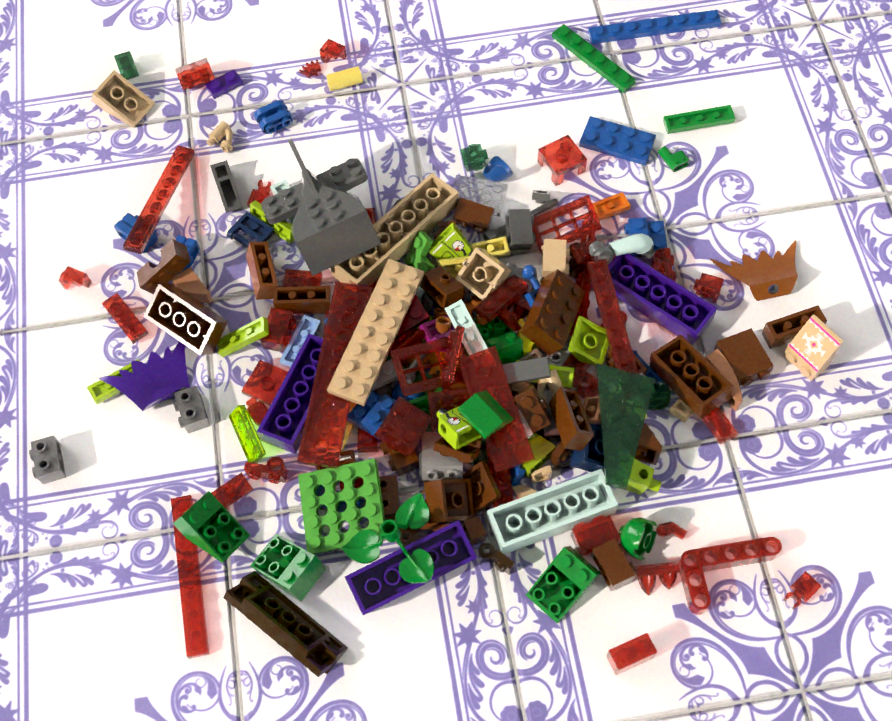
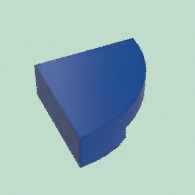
(516, 474)

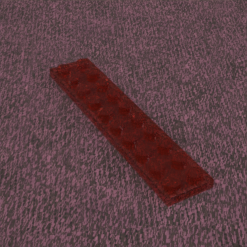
(326, 412)

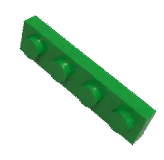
(699, 119)

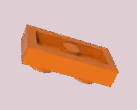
(611, 206)

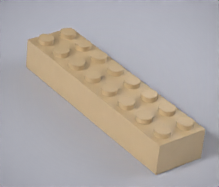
(398, 228)

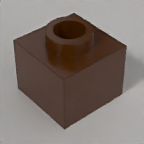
(474, 530)

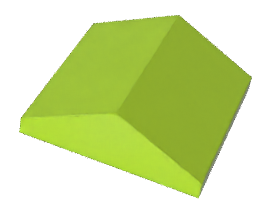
(588, 342)

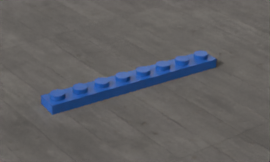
(654, 26)

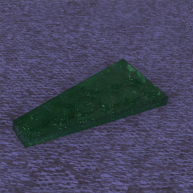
(623, 409)

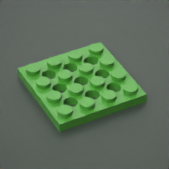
(331, 498)

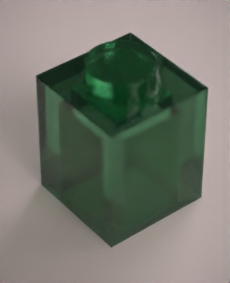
(126, 65)

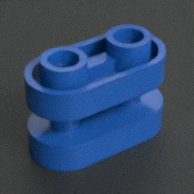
(273, 117)

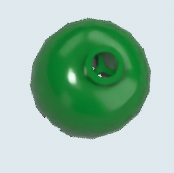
(638, 537)

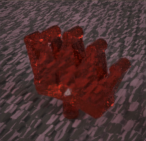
(311, 70)

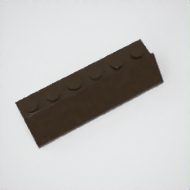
(286, 623)

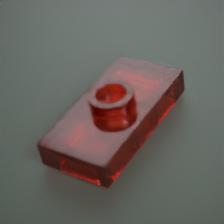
(232, 490)

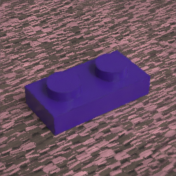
(224, 84)

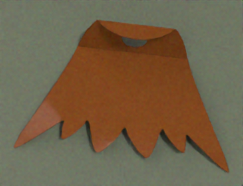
(765, 272)

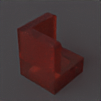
(332, 50)

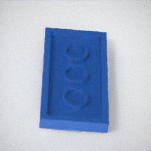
(617, 140)

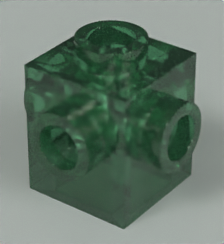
(474, 157)

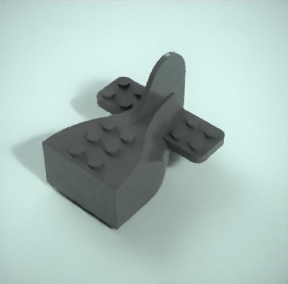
(327, 219)

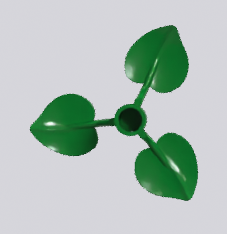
(365, 544)

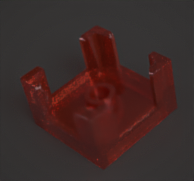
(562, 157)

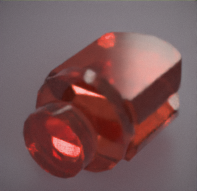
(256, 410)

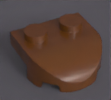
(464, 454)

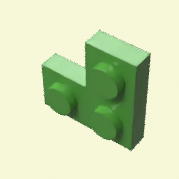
(418, 251)

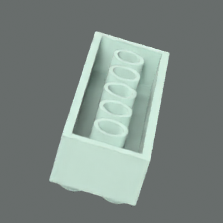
(551, 511)

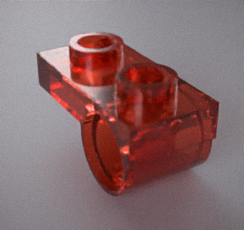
(665, 266)
(260, 471)

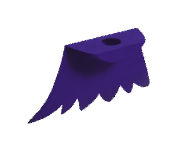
(155, 381)

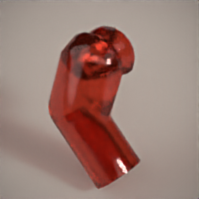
(670, 528)

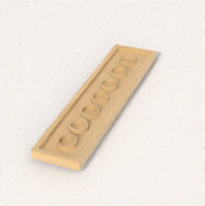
(375, 332)

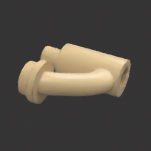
(218, 134)
(553, 383)

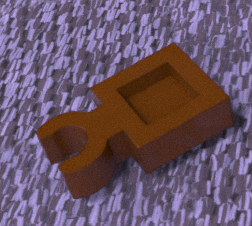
(559, 454)

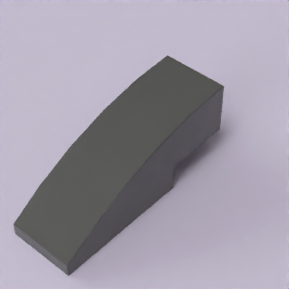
(226, 186)

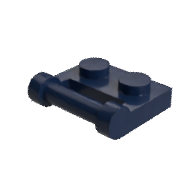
(251, 226)

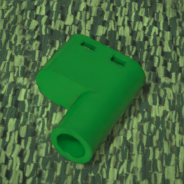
(674, 160)

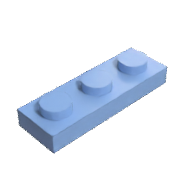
(306, 326)

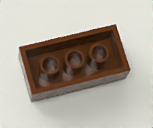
(553, 312)
(185, 319)
(691, 376)

